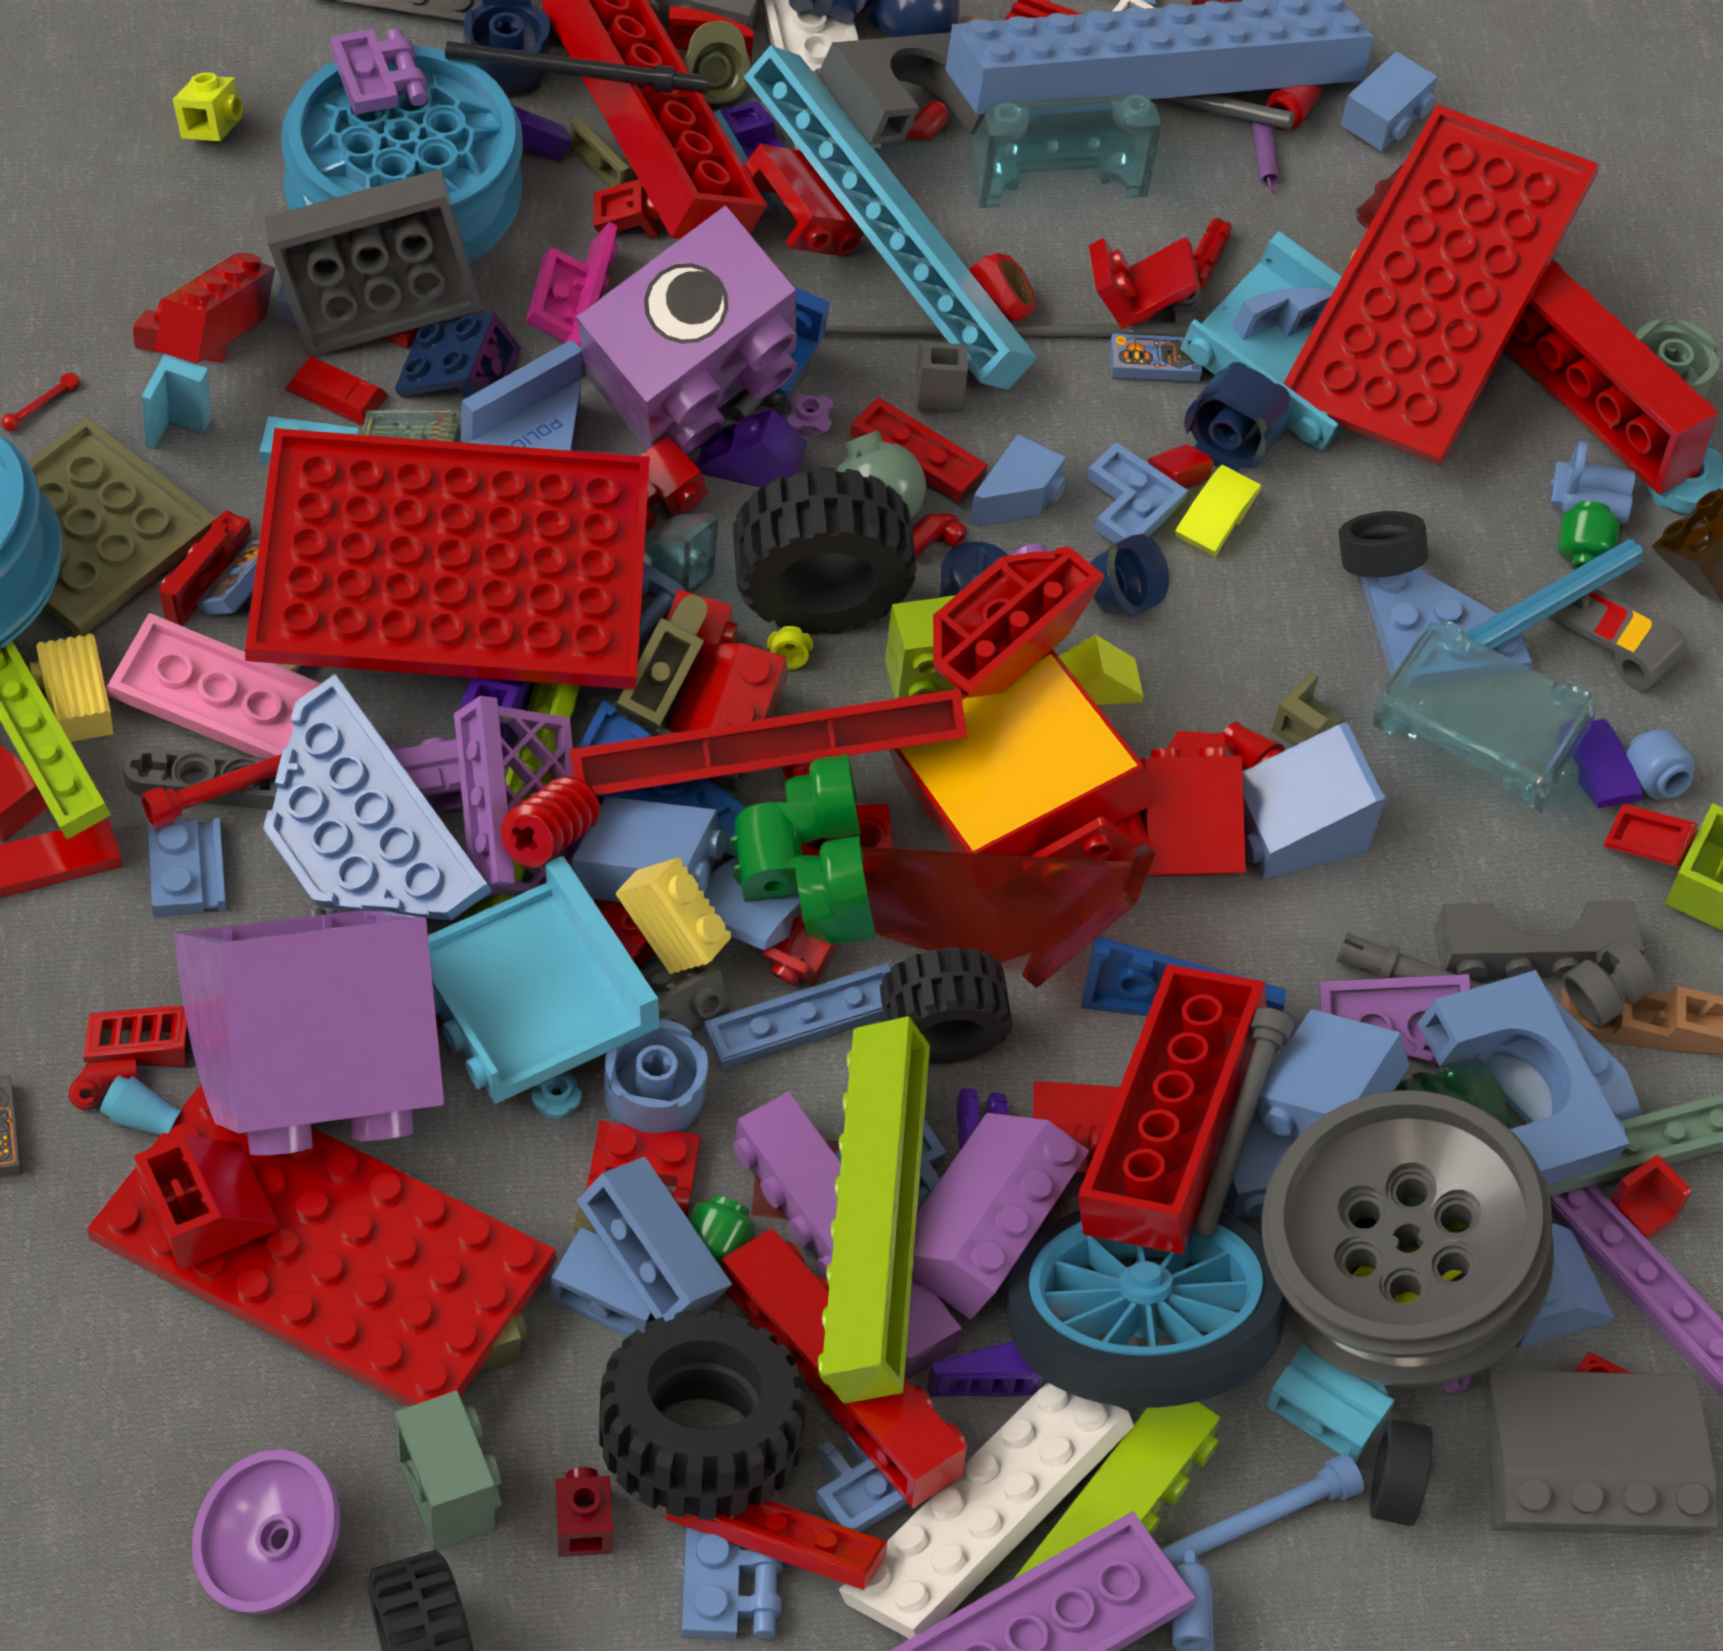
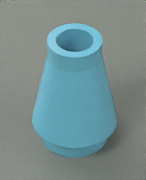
(138, 1107)

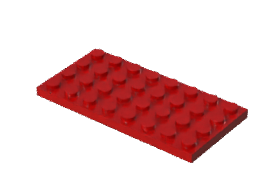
(1439, 283)
(363, 1267)

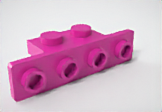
(570, 287)

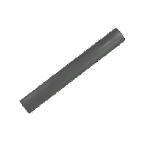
(1238, 109)

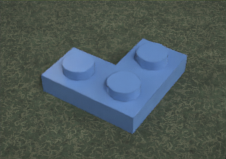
(1141, 493)

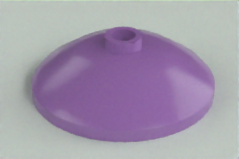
(246, 1522)

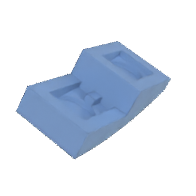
(1288, 308)

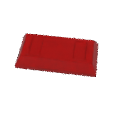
(336, 390)
(1651, 835)

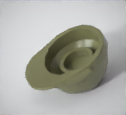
(720, 53)

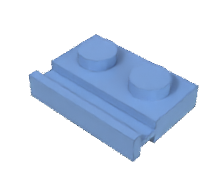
(186, 868)

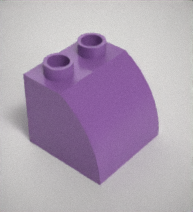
(312, 1025)

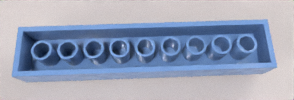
(1158, 51)

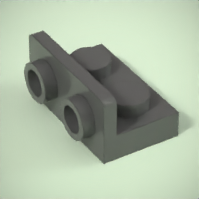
(688, 995)

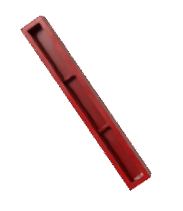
(771, 742)

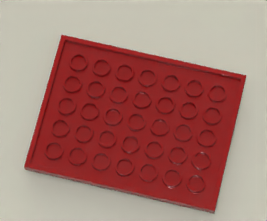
(450, 559)

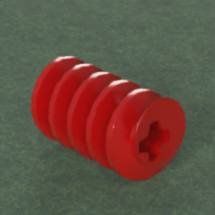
(549, 821)

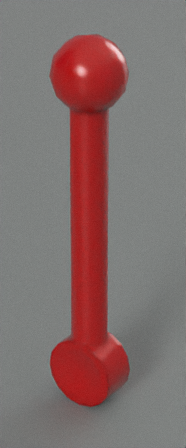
(68, 382)

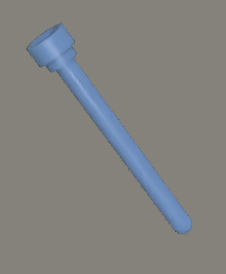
(1337, 1480)

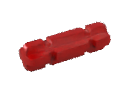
(1211, 248)

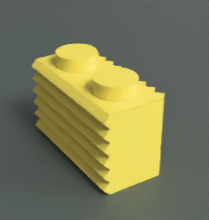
(74, 686)
(674, 915)

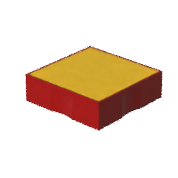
(1029, 769)

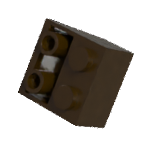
(1696, 546)

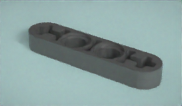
(182, 761)

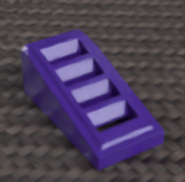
(984, 1372)

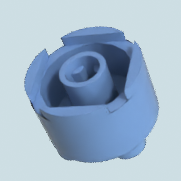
(657, 1080)

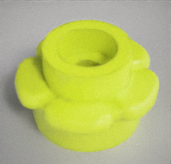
(797, 652)

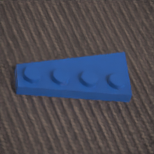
(611, 727)
(1127, 978)

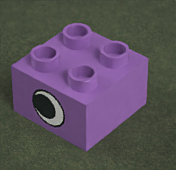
(692, 334)

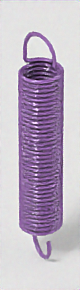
(1265, 154)

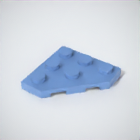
(1409, 601)

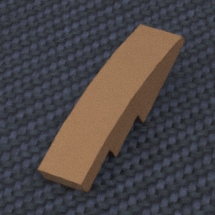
(1673, 1022)

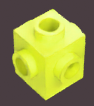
(208, 107)

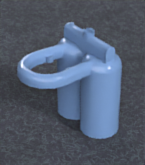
(1592, 482)
(1194, 1628)

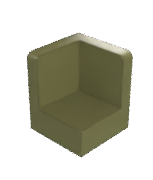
(1303, 716)

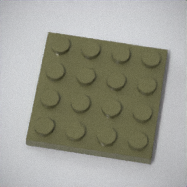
(115, 520)

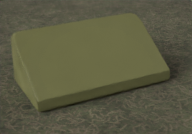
(598, 155)

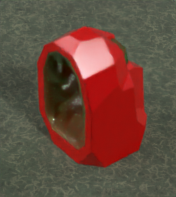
(1005, 285)

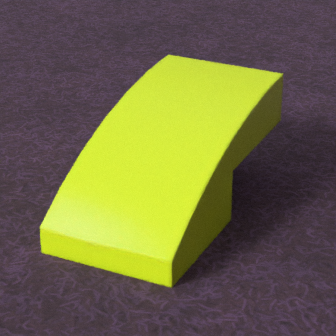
(1217, 510)

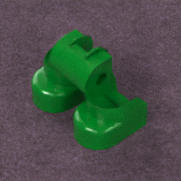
(773, 861)

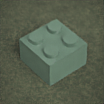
(447, 1470)

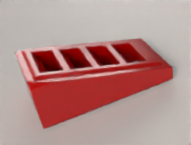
(151, 1053)

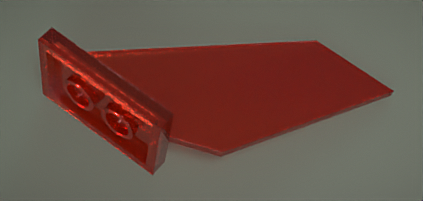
(1001, 901)

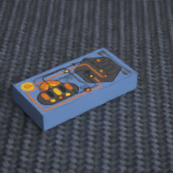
(1151, 358)
(232, 585)

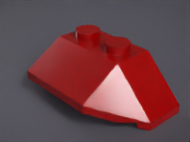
(1011, 618)

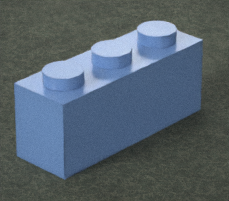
(653, 1241)

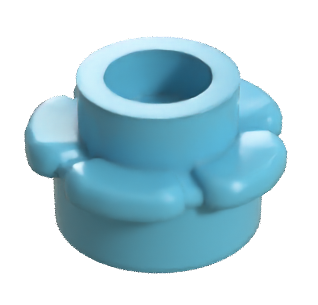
(557, 1105)

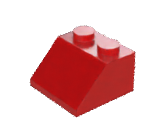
(729, 687)

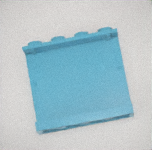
(1270, 351)

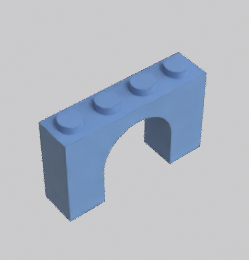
(1522, 1020)

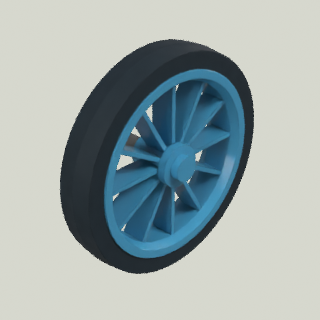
(1145, 1304)

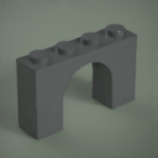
(867, 86)

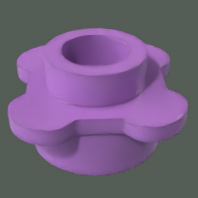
(810, 423)

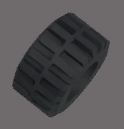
(953, 1000)
(418, 1605)

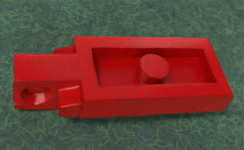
(202, 566)

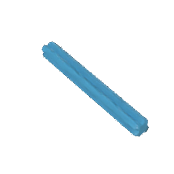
(1557, 595)

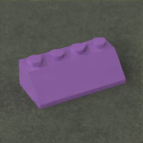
(990, 1206)

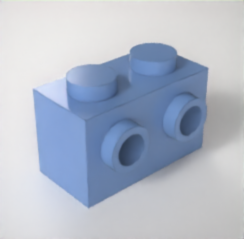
(1389, 101)

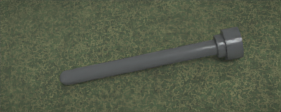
(1269, 1031)

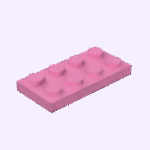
(209, 688)

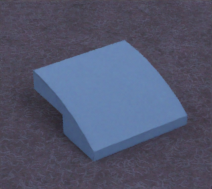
(753, 922)

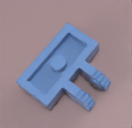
(856, 1495)

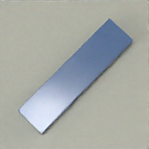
(796, 1018)

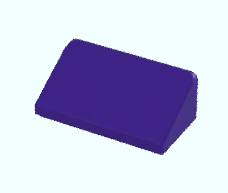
(543, 135)

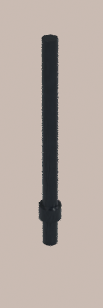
(662, 78)

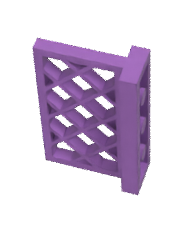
(484, 789)

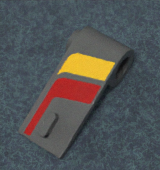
(1641, 643)

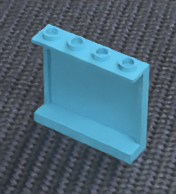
(537, 986)

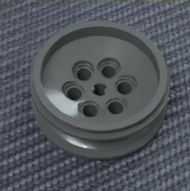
(1363, 1166)

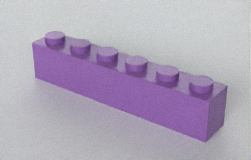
(800, 1177)

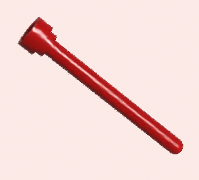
(165, 805)

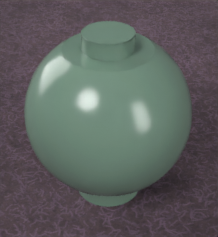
(891, 464)

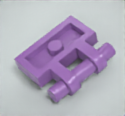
(365, 73)

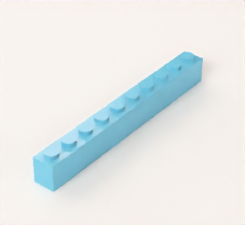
(890, 217)

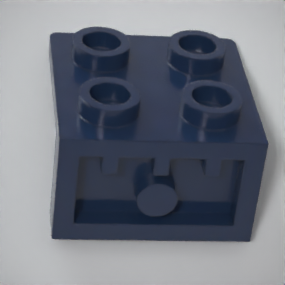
(459, 354)

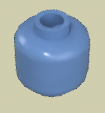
(1661, 764)

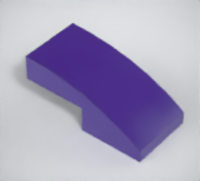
(751, 126)
(1605, 768)

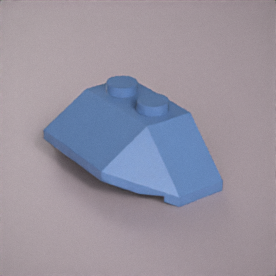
(1530, 1094)

